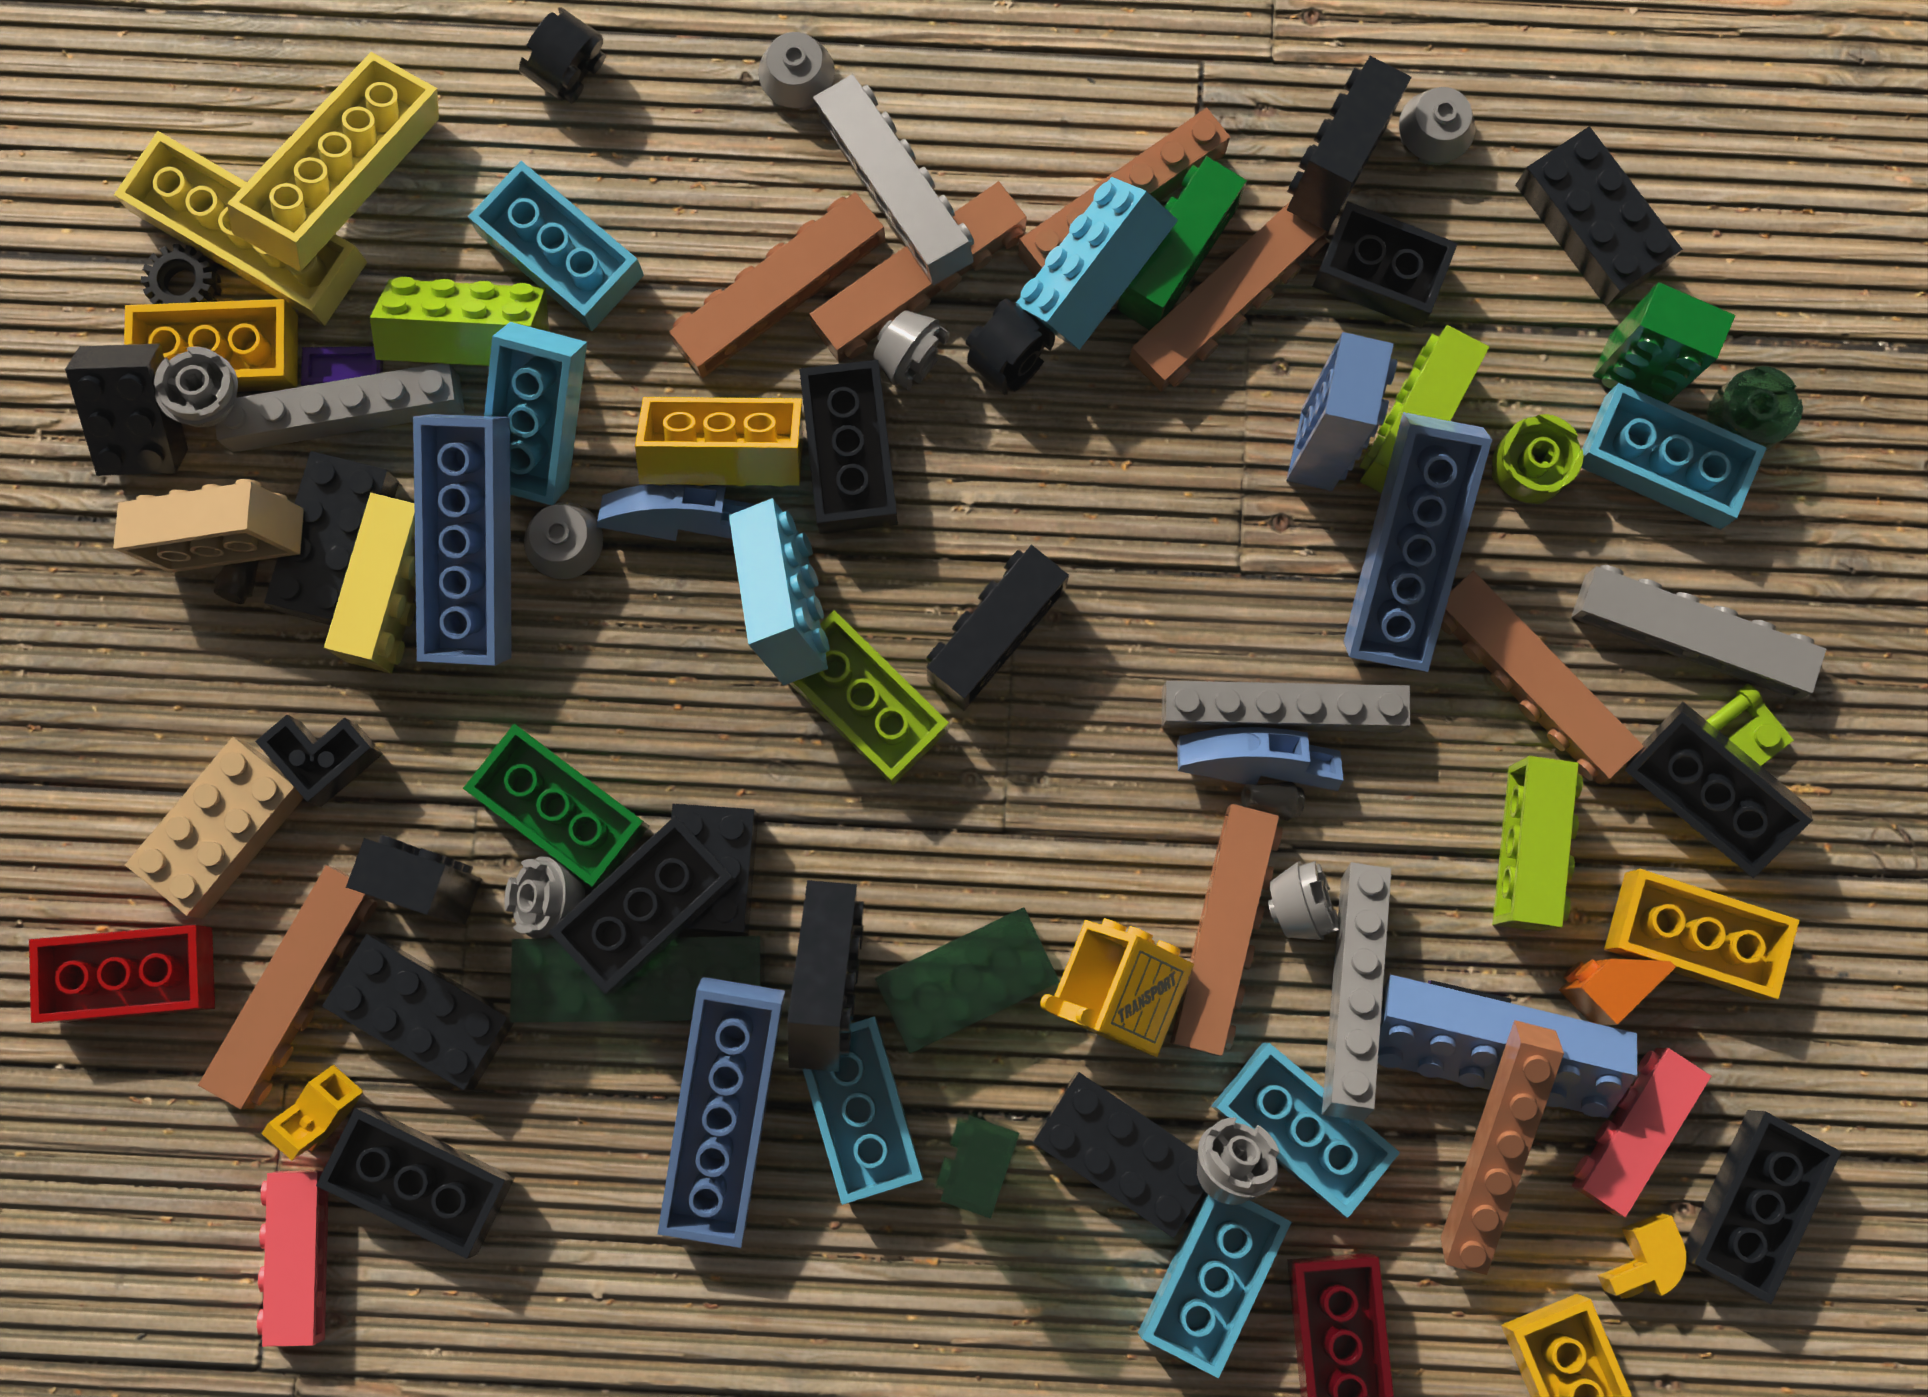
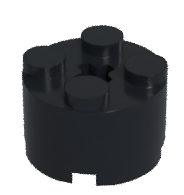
(562, 55)
(1008, 347)

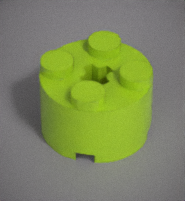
(1558, 463)

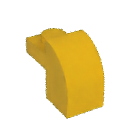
(315, 1113)
(1657, 1256)

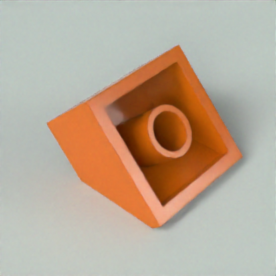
(1612, 987)

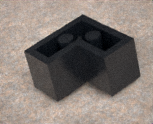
(319, 766)

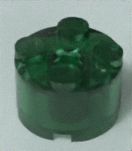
(1757, 406)

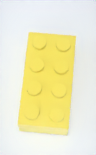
(377, 588)

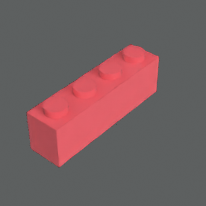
(1640, 1130)
(294, 1259)

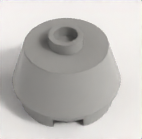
(795, 70)
(1437, 125)
(909, 347)
(196, 387)
(563, 540)
(542, 895)
(1303, 902)
(1236, 1162)

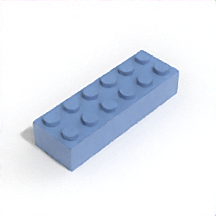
(1342, 411)
(462, 538)
(1416, 541)
(1465, 1035)
(721, 1112)

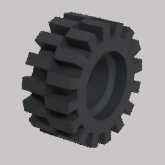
(174, 262)

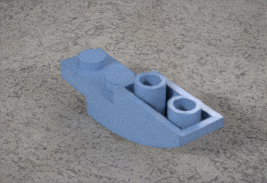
(666, 508)
(1253, 752)

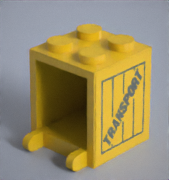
(1121, 985)

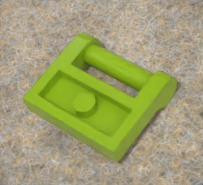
(1759, 737)

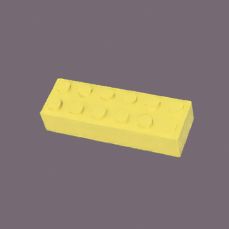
(334, 161)
(189, 202)

